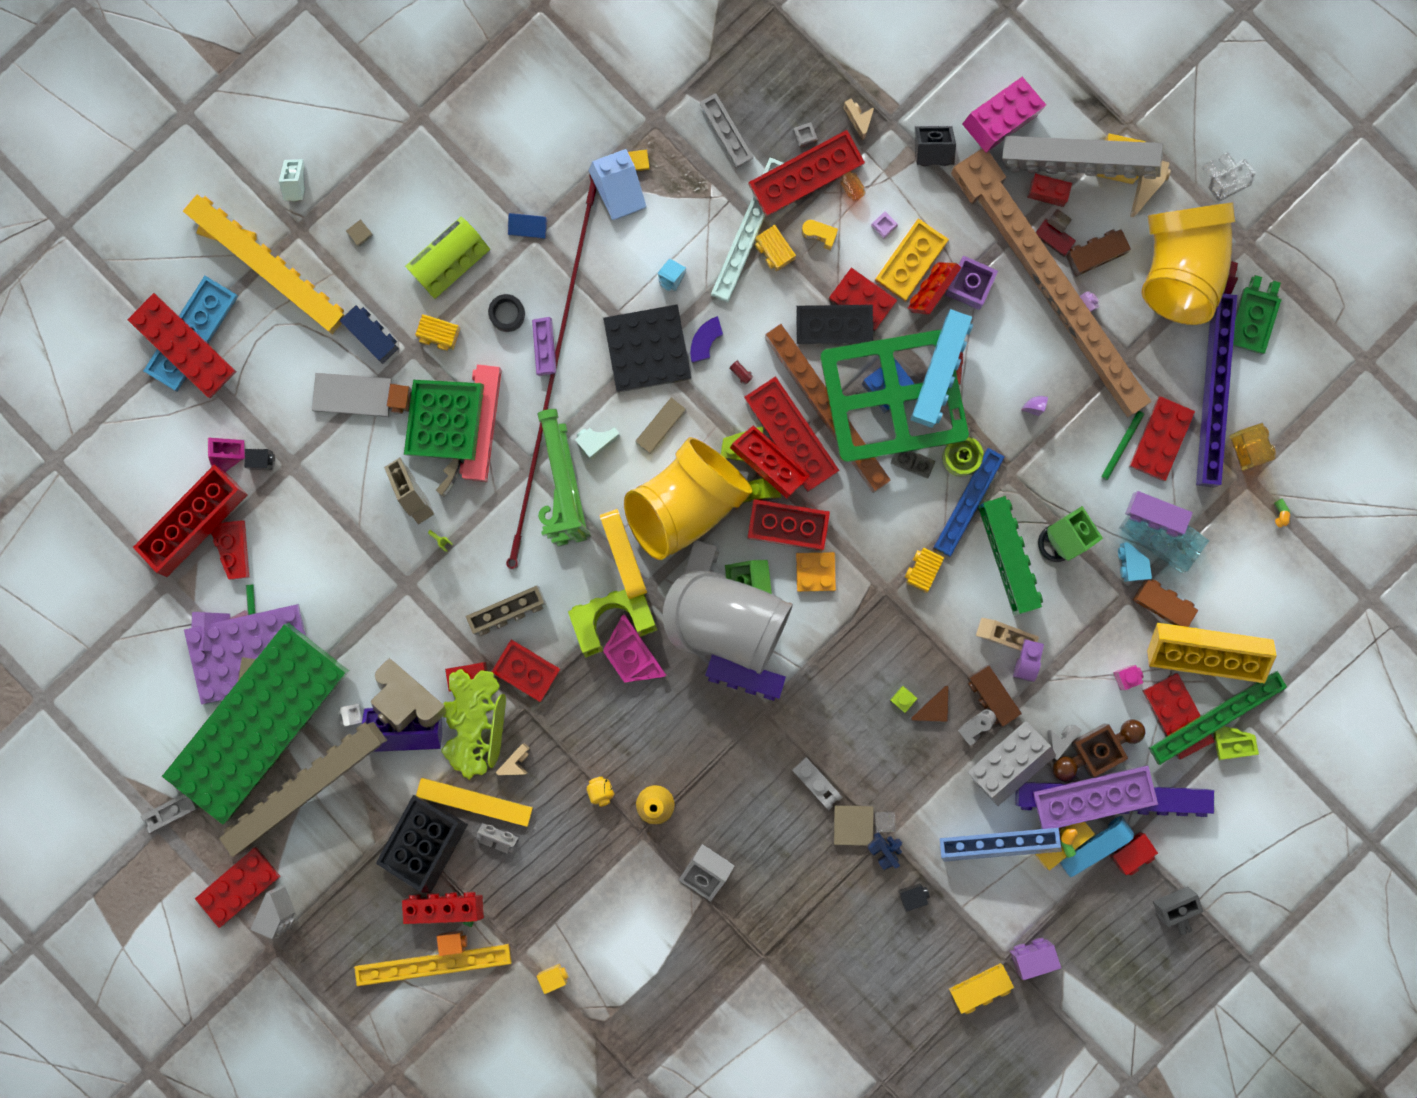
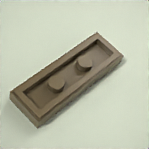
(660, 425)

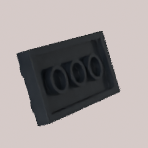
(834, 324)

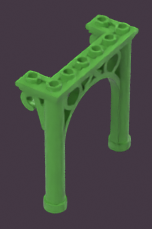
(567, 516)

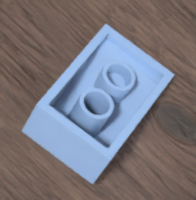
(618, 184)

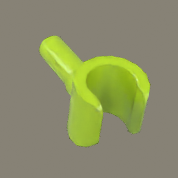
(442, 541)

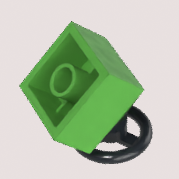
(1069, 536)

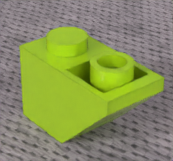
(762, 491)

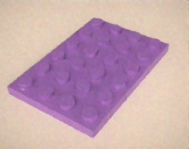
(232, 639)

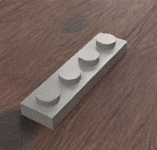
(726, 130)

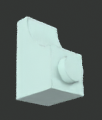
(292, 180)
(595, 442)

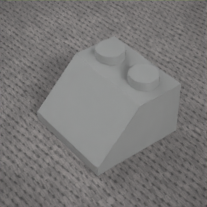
(706, 872)

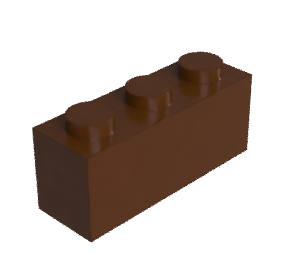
(1098, 252)
(993, 695)

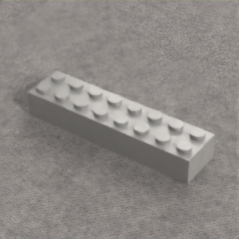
(1083, 156)

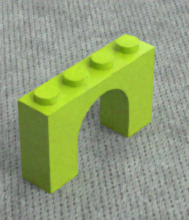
(585, 618)

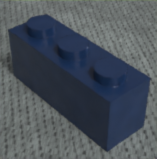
(370, 333)

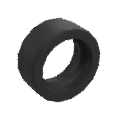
(502, 299)

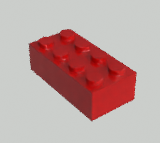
(788, 525)

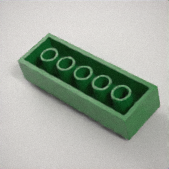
(1010, 556)

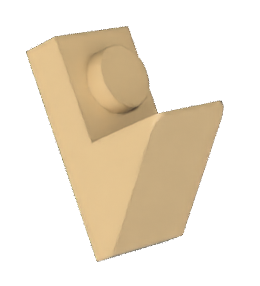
(859, 121)
(511, 766)

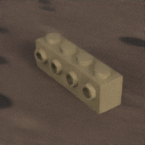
(505, 610)

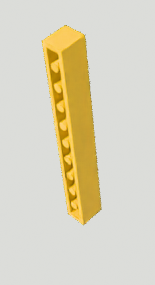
(263, 263)

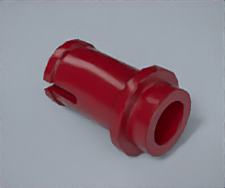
(741, 372)

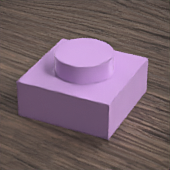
(1090, 300)

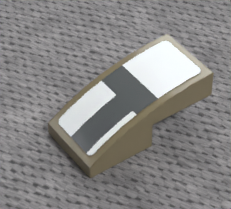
(452, 471)

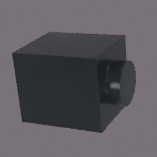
(259, 459)
(914, 897)

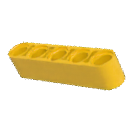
(623, 554)

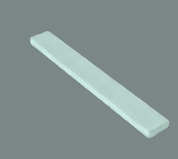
(741, 246)

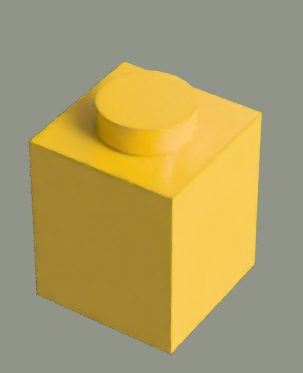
(552, 978)

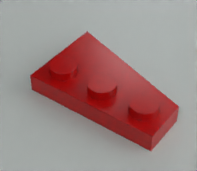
(232, 547)

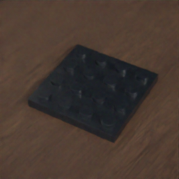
(647, 348)

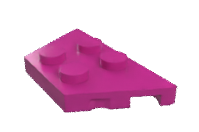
(630, 654)

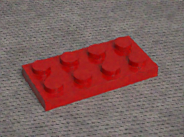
(1162, 438)
(769, 461)
(1174, 709)
(237, 887)

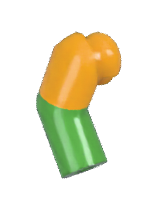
(1284, 517)
(1066, 841)

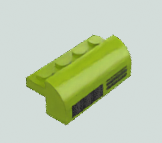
(447, 257)

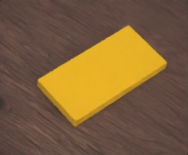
(911, 259)

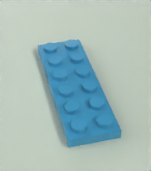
(204, 315)

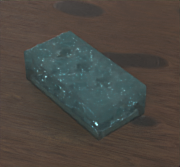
(1167, 549)

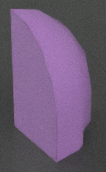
(1036, 405)

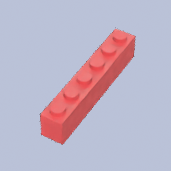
(491, 378)

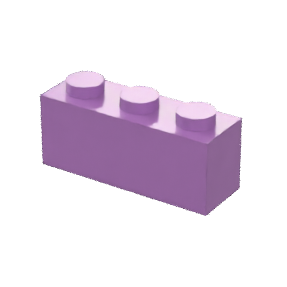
(1158, 514)

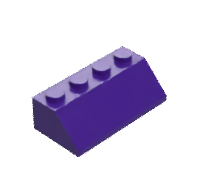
(412, 737)

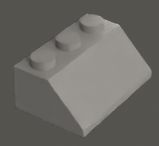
(274, 913)

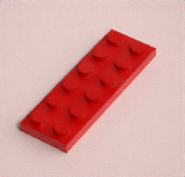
(806, 173)
(181, 345)
(791, 431)

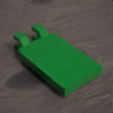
(1256, 316)

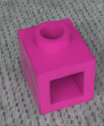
(1129, 677)

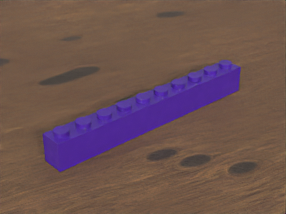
(1216, 393)
(1168, 798)

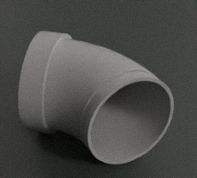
(724, 619)

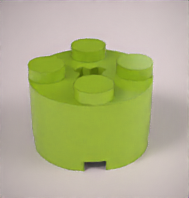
(962, 467)

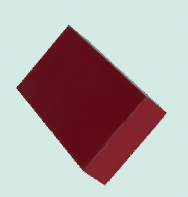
(1054, 238)

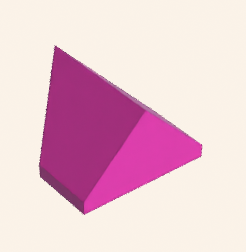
(225, 452)

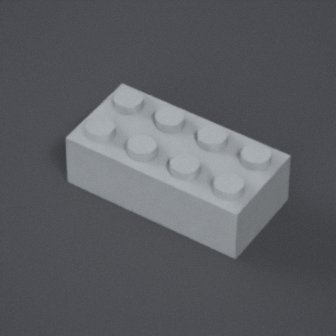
(1012, 763)

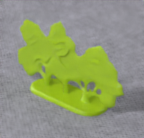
(469, 718)

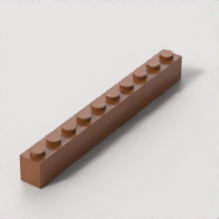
(817, 395)

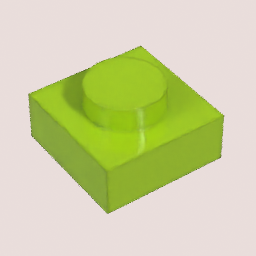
(903, 699)

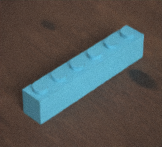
(941, 368)

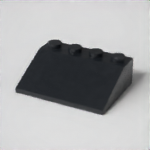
(421, 844)

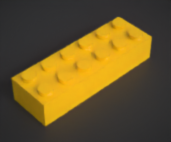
(1211, 653)

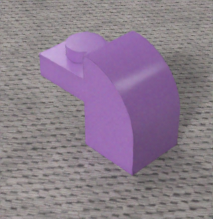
(1029, 663)

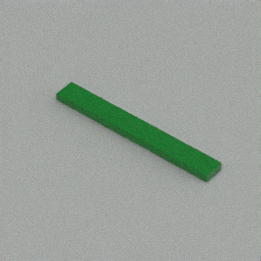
(1217, 718)

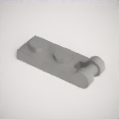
(816, 782)
(169, 812)

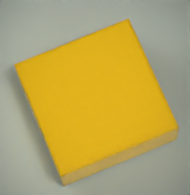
(640, 159)

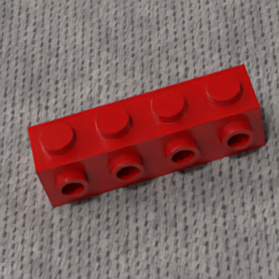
(442, 908)

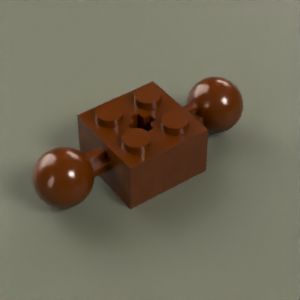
(1111, 754)

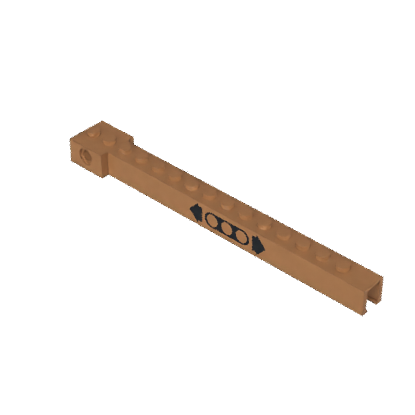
(983, 181)

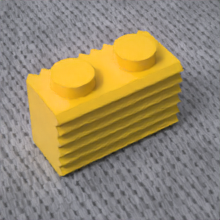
(775, 248)
(437, 332)
(924, 570)

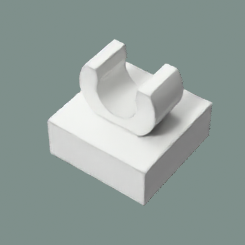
(350, 715)

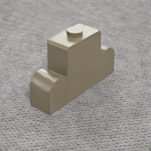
(408, 492)
(404, 699)

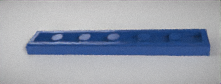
(968, 502)

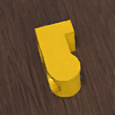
(816, 230)

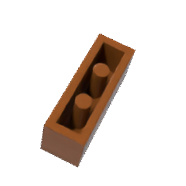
(1165, 603)

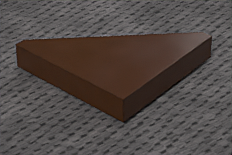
(935, 709)

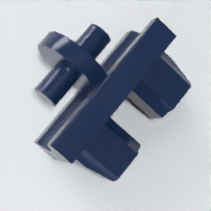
(879, 844)

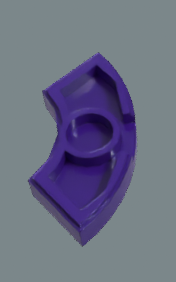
(704, 338)

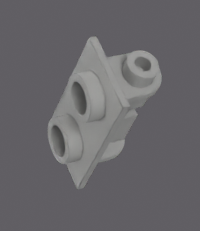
(505, 840)

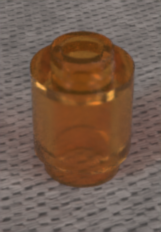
(852, 186)

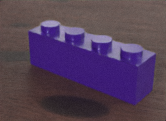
(736, 675)

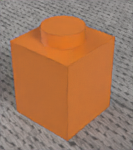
(451, 943)

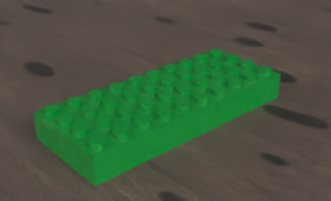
(255, 723)

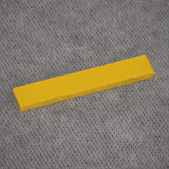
(474, 802)

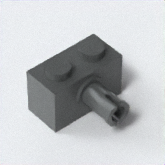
(1178, 907)

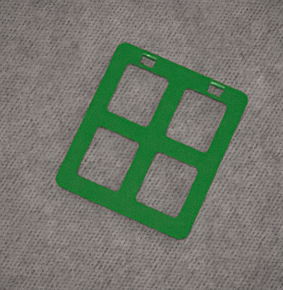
(893, 395)

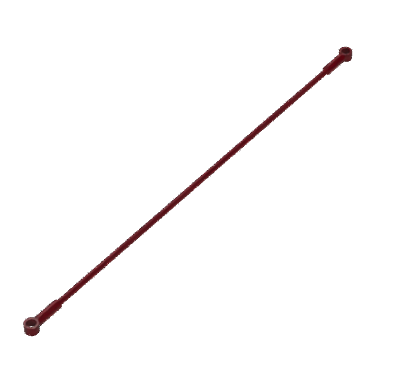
(517, 538)

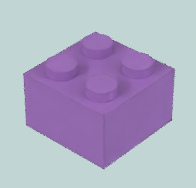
(972, 283)
(1035, 958)

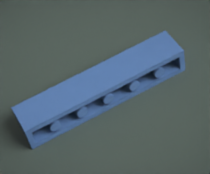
(1000, 844)

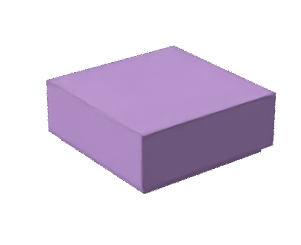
(884, 225)

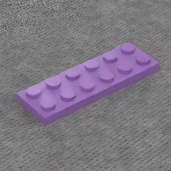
(1095, 798)

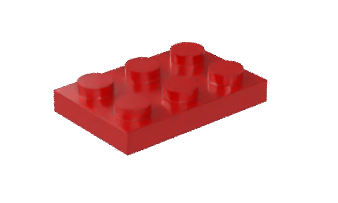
(934, 287)
(859, 290)
(526, 670)

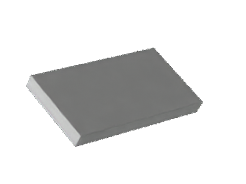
(351, 394)

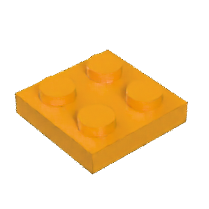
(815, 571)

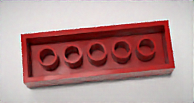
(190, 521)

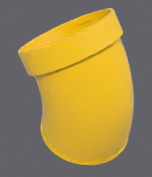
(1189, 262)
(684, 499)

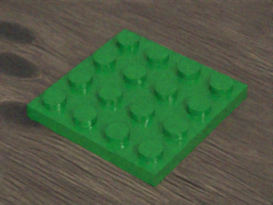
(444, 419)

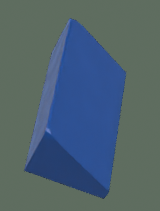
(527, 225)

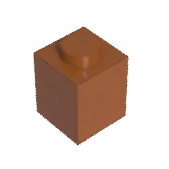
(399, 398)

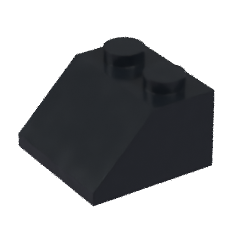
(935, 145)

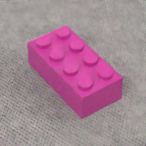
(1004, 114)

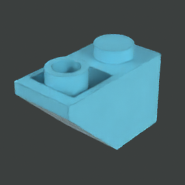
(671, 275)
(1134, 564)

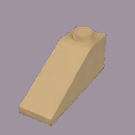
(1148, 187)
(1003, 634)

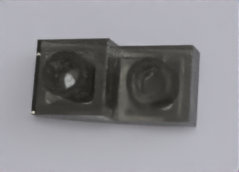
(914, 463)

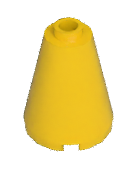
(661, 798)

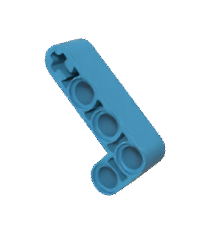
(1099, 846)

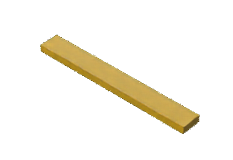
(432, 965)

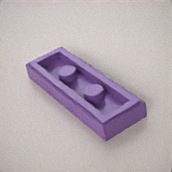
(544, 346)

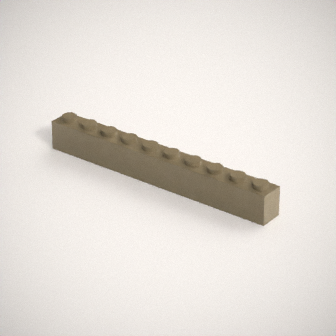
(304, 788)

